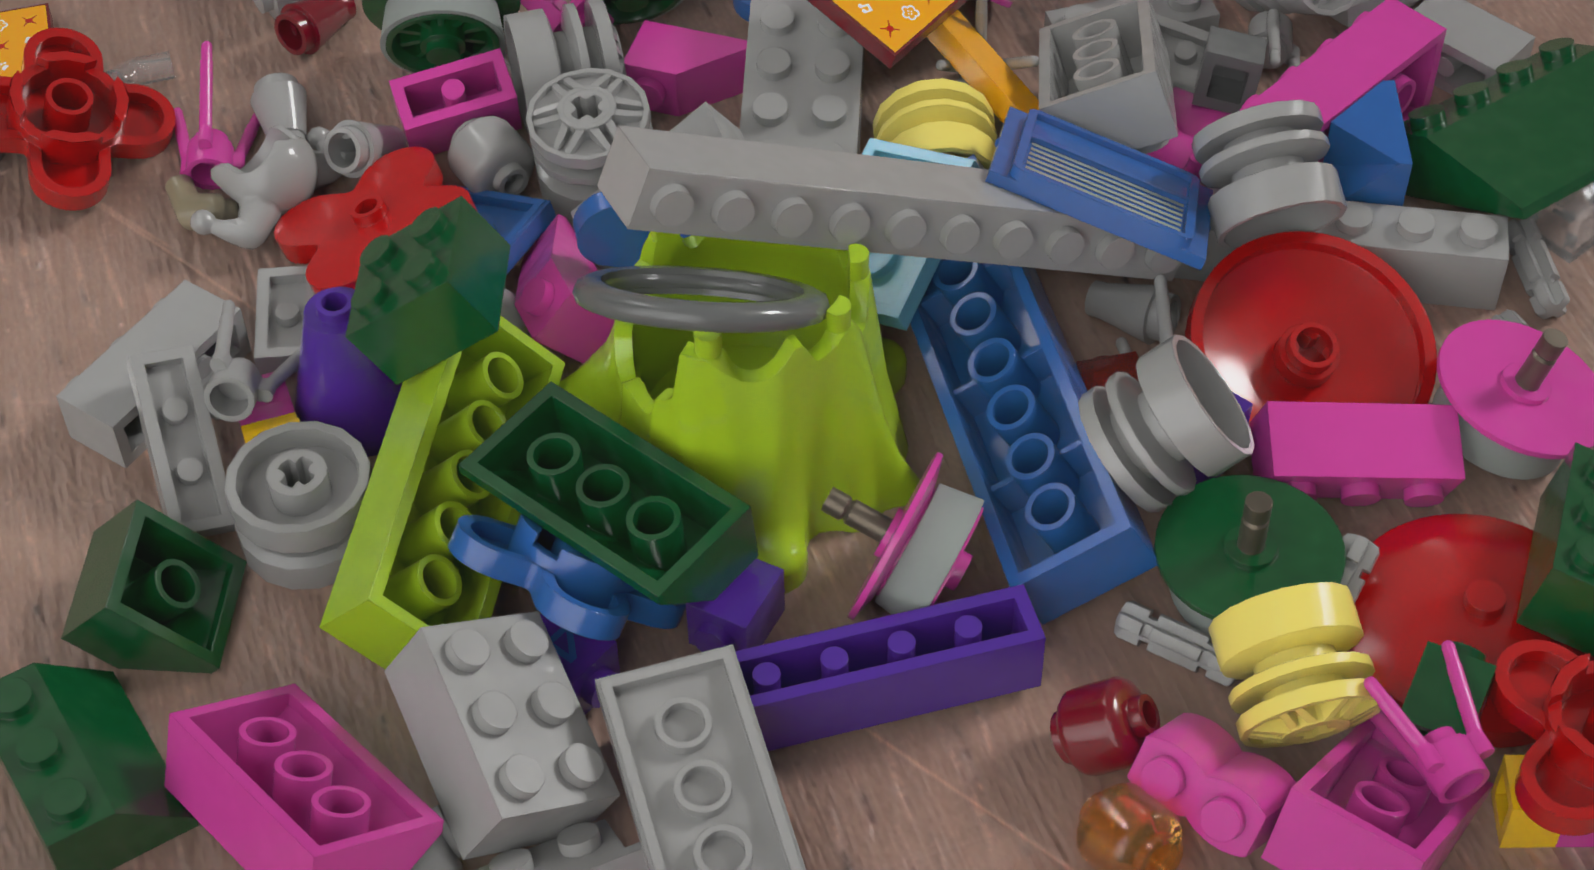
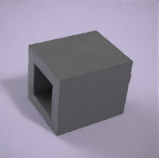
(1229, 70)

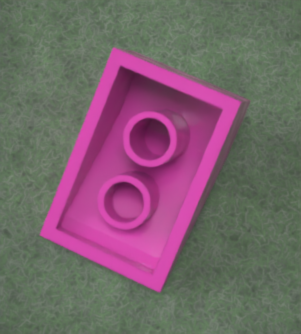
(1367, 812)

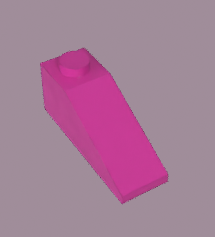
(547, 299)

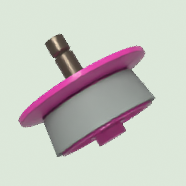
(1516, 396)
(917, 547)

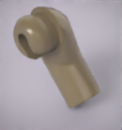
(187, 200)

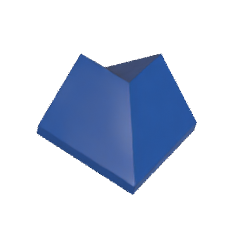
(1372, 148)

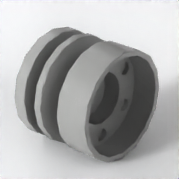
(541, 55)
(573, 129)
(1268, 172)
(1165, 424)

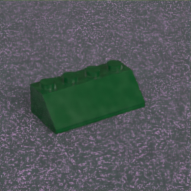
(616, 499)

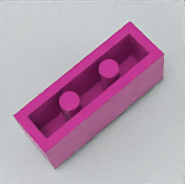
(1360, 450)

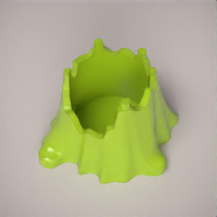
(766, 410)

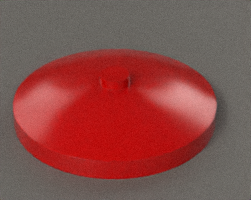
(1313, 324)
(1442, 583)

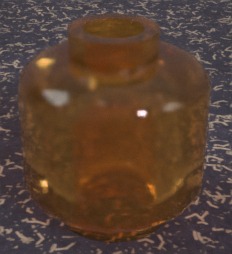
(1128, 831)

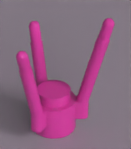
(209, 145)
(1446, 760)

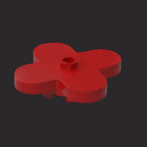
(76, 119)
(336, 228)
(1551, 699)

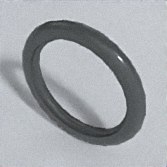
(779, 306)

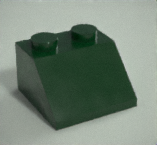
(154, 595)

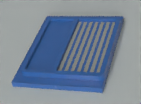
(1103, 184)

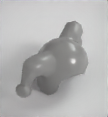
(268, 186)

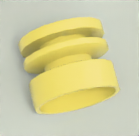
(939, 118)
(1294, 664)

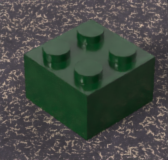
(428, 290)

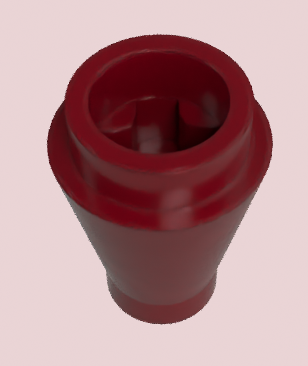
(311, 23)

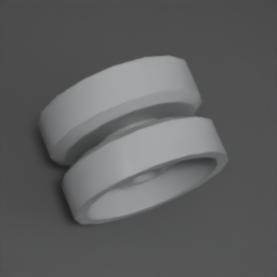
(297, 501)

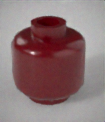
(1103, 725)

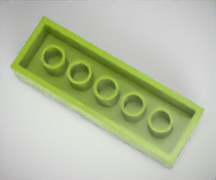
(398, 553)

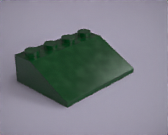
(1512, 137)

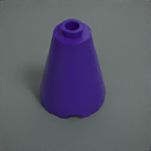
(336, 378)

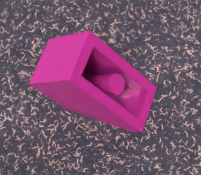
(685, 67)

